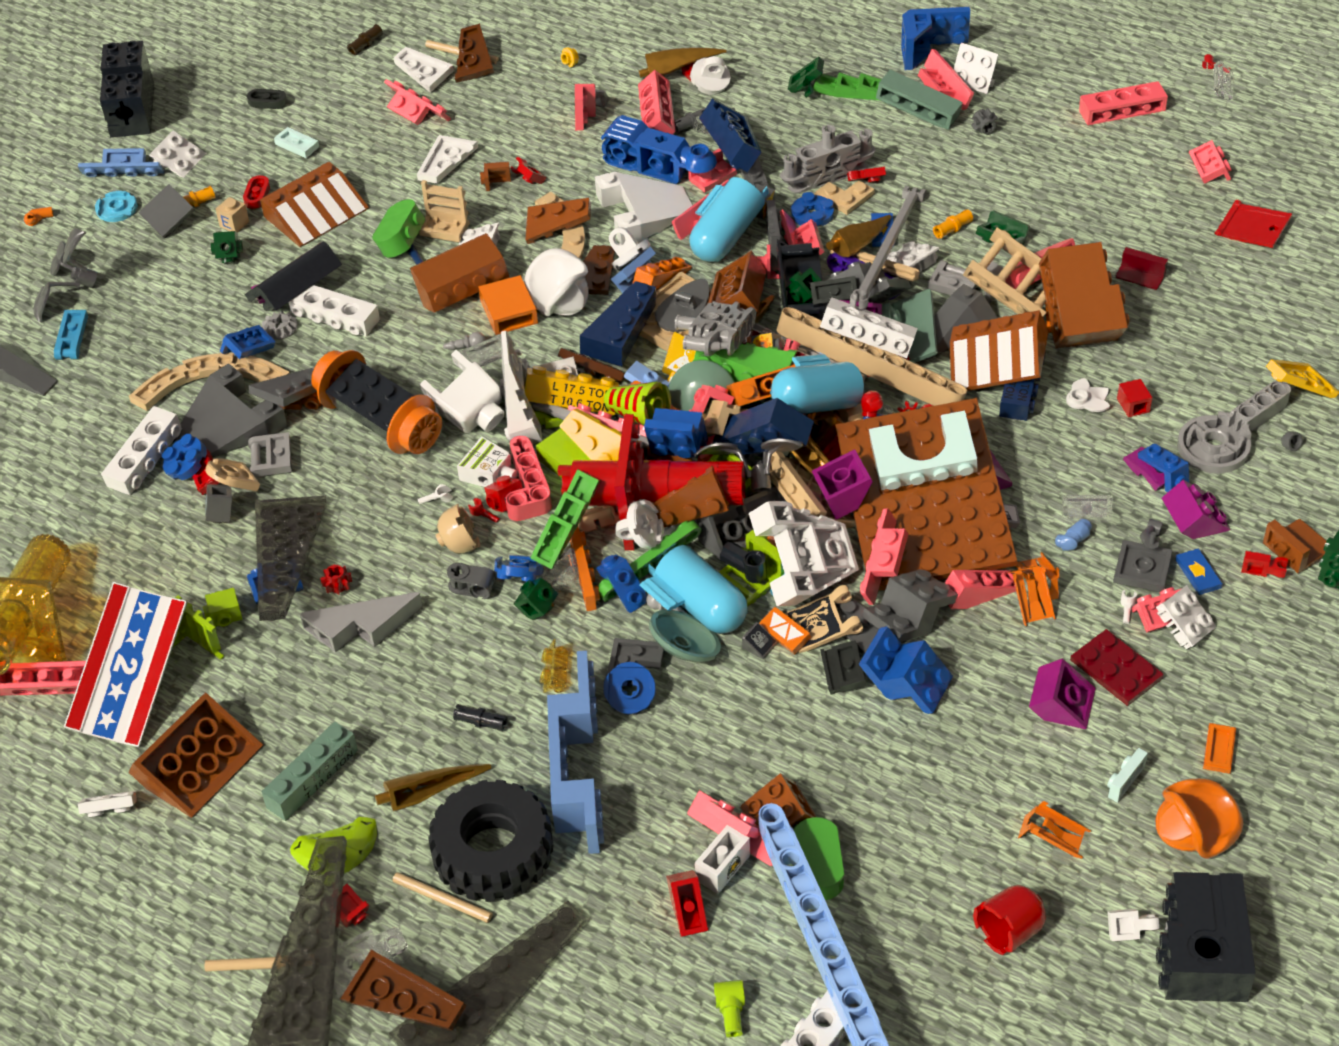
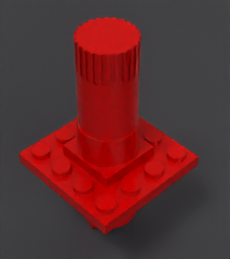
(636, 479)

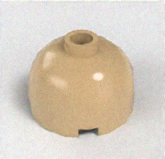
(456, 530)

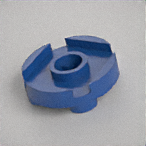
(823, 206)
(189, 448)
(518, 566)
(619, 677)

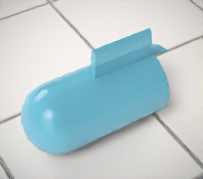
(725, 218)
(818, 385)
(699, 588)

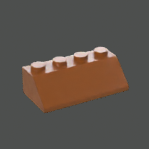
(458, 272)
(740, 282)

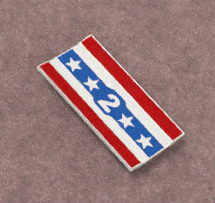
(125, 665)

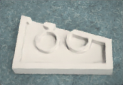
(423, 68)
(444, 157)

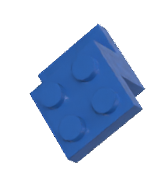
(676, 432)
(906, 670)

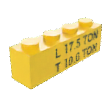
(564, 389)

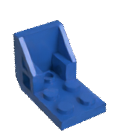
(929, 27)

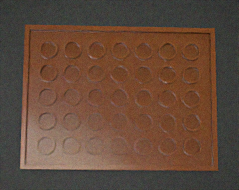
(948, 521)

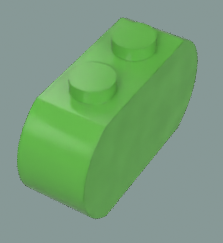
(398, 228)
(822, 850)

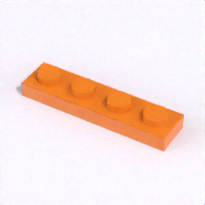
(586, 574)

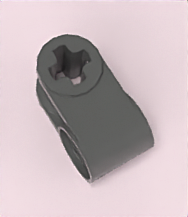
(472, 581)

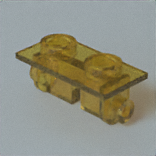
(554, 659)

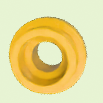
(569, 56)

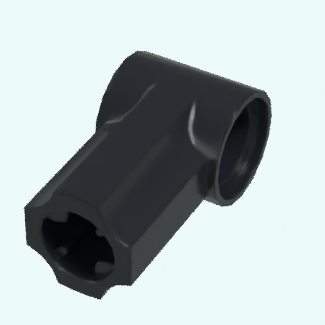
(748, 562)

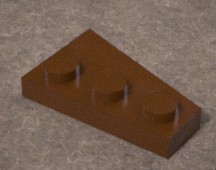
(600, 269)

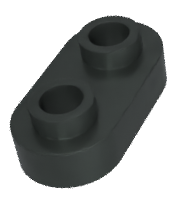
(266, 98)

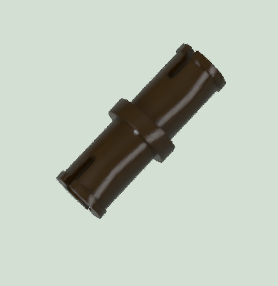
(365, 39)

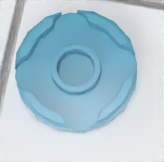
(116, 206)

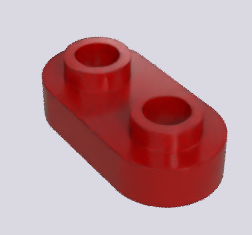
(254, 193)

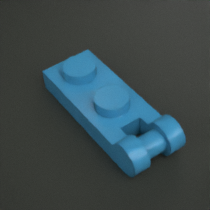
(70, 334)

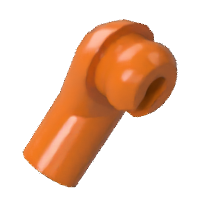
(36, 215)

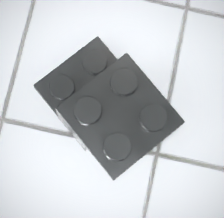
(883, 287)
(910, 604)

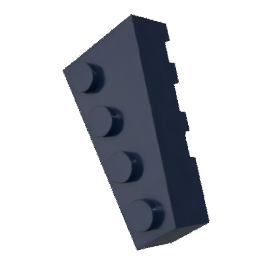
(732, 134)
(620, 325)
(764, 423)

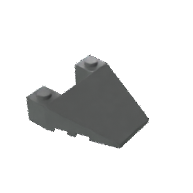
(223, 419)

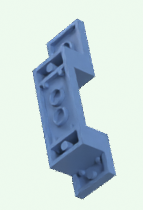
(574, 721)

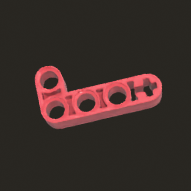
(535, 496)

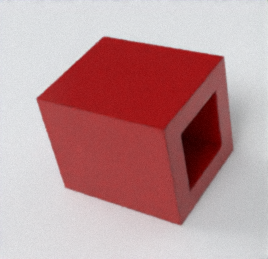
(1134, 398)

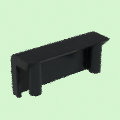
(790, 261)
(295, 277)

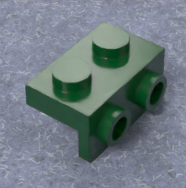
(1016, 228)
(1330, 562)

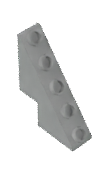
(369, 619)

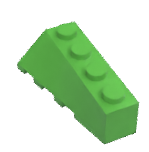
(750, 360)

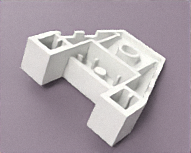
(649, 202)
(519, 413)
(810, 547)

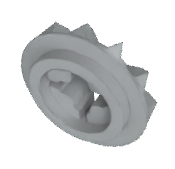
(285, 329)

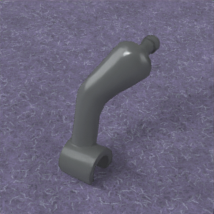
(1149, 534)

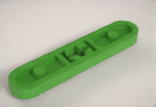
(683, 535)

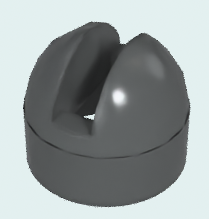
(1293, 437)

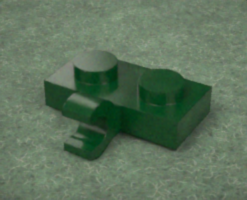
(803, 77)

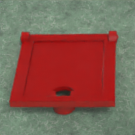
(1252, 224)

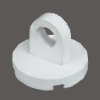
(710, 75)
(628, 250)
(641, 525)

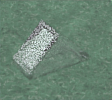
(564, 574)

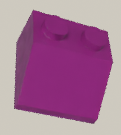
(843, 483)
(1062, 695)

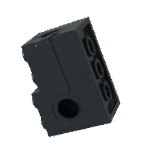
(126, 89)
(1206, 940)

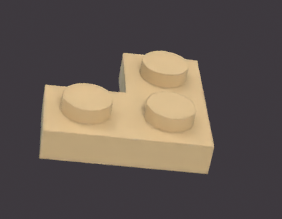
(847, 199)

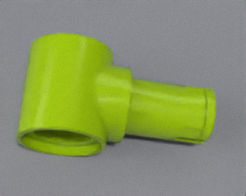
(730, 1001)

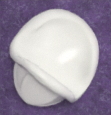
(557, 282)

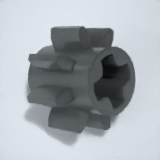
(984, 121)

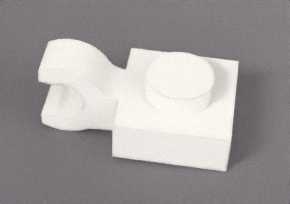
(1127, 924)

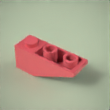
(979, 586)

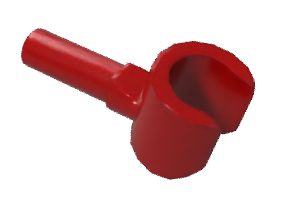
(1210, 59)
(478, 510)

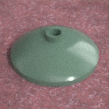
(692, 377)
(684, 636)

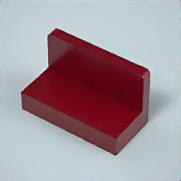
(1142, 268)

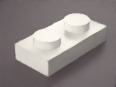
(96, 805)

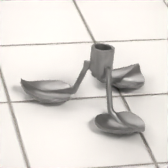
(79, 274)
(760, 473)

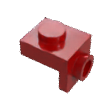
(499, 490)
(352, 907)

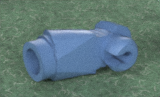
(1074, 535)

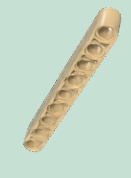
(870, 360)

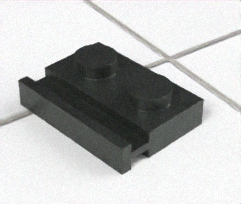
(843, 667)

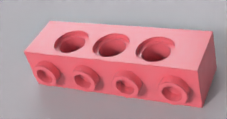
(656, 103)
(1123, 103)
(41, 678)

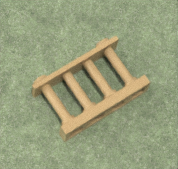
(996, 285)

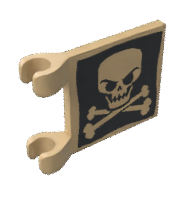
(823, 620)

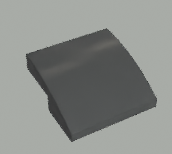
(166, 211)

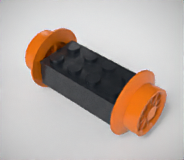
(376, 402)

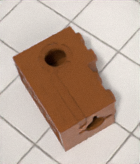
(1080, 297)

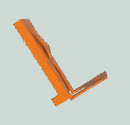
(1051, 572)
(1034, 604)
(1064, 839)

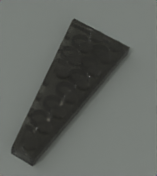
(283, 544)
(497, 984)
(301, 986)

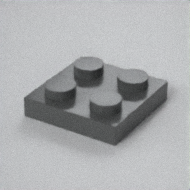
(1142, 566)

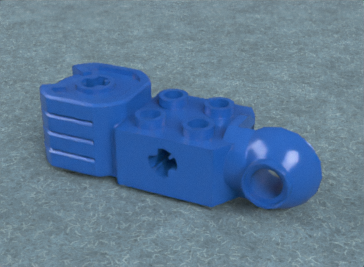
(653, 153)

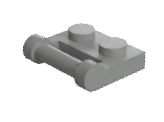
(948, 279)
(277, 454)

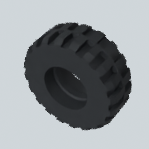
(493, 872)

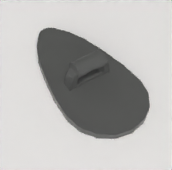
(685, 301)

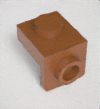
(495, 173)

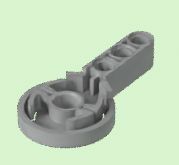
(1230, 429)

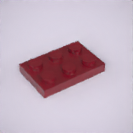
(1116, 667)

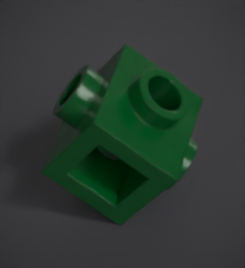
(222, 239)
(800, 286)
(536, 598)

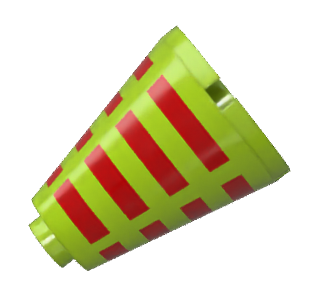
(638, 400)

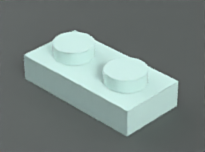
(296, 142)
(1131, 768)

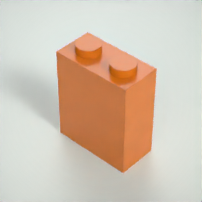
(508, 304)

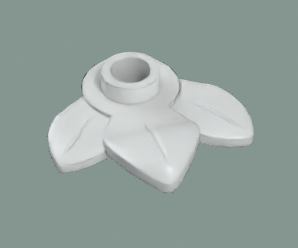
(1087, 397)

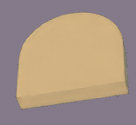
(232, 474)

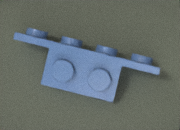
(122, 161)

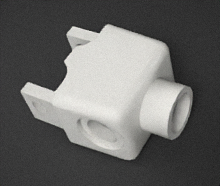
(469, 399)

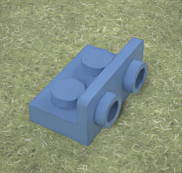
(626, 276)

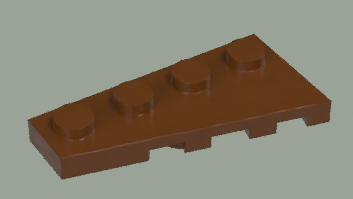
(398, 992)

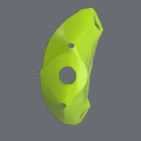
(358, 838)

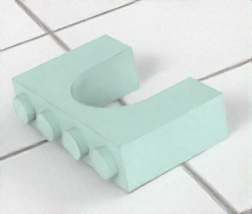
(898, 470)

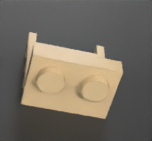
(444, 221)
(716, 415)

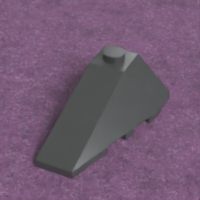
(962, 307)
(23, 371)
(733, 524)

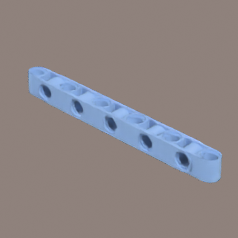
(819, 929)

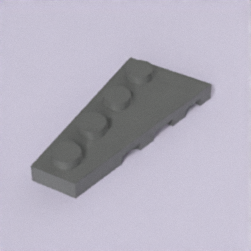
(773, 231)
(286, 388)
(848, 610)

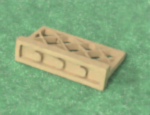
(801, 488)

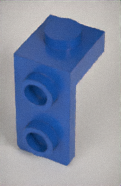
(1172, 466)
(623, 581)

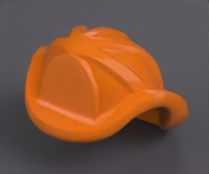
(1199, 817)

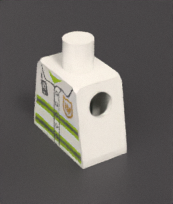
(485, 464)

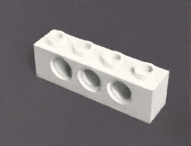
(336, 310)
(868, 327)
(142, 451)
(810, 1033)

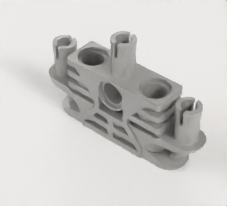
(827, 159)
(717, 328)

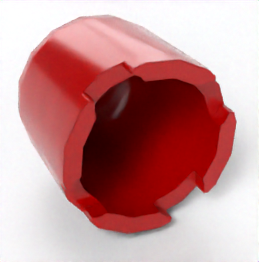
(1010, 918)

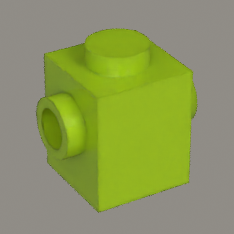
(222, 607)

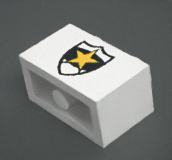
(722, 859)

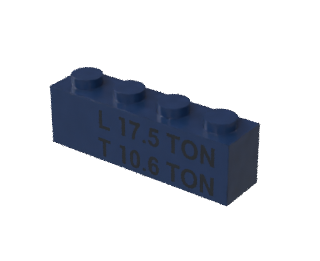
(1017, 398)

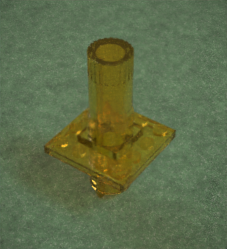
(27, 604)

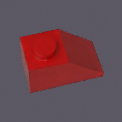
(687, 902)

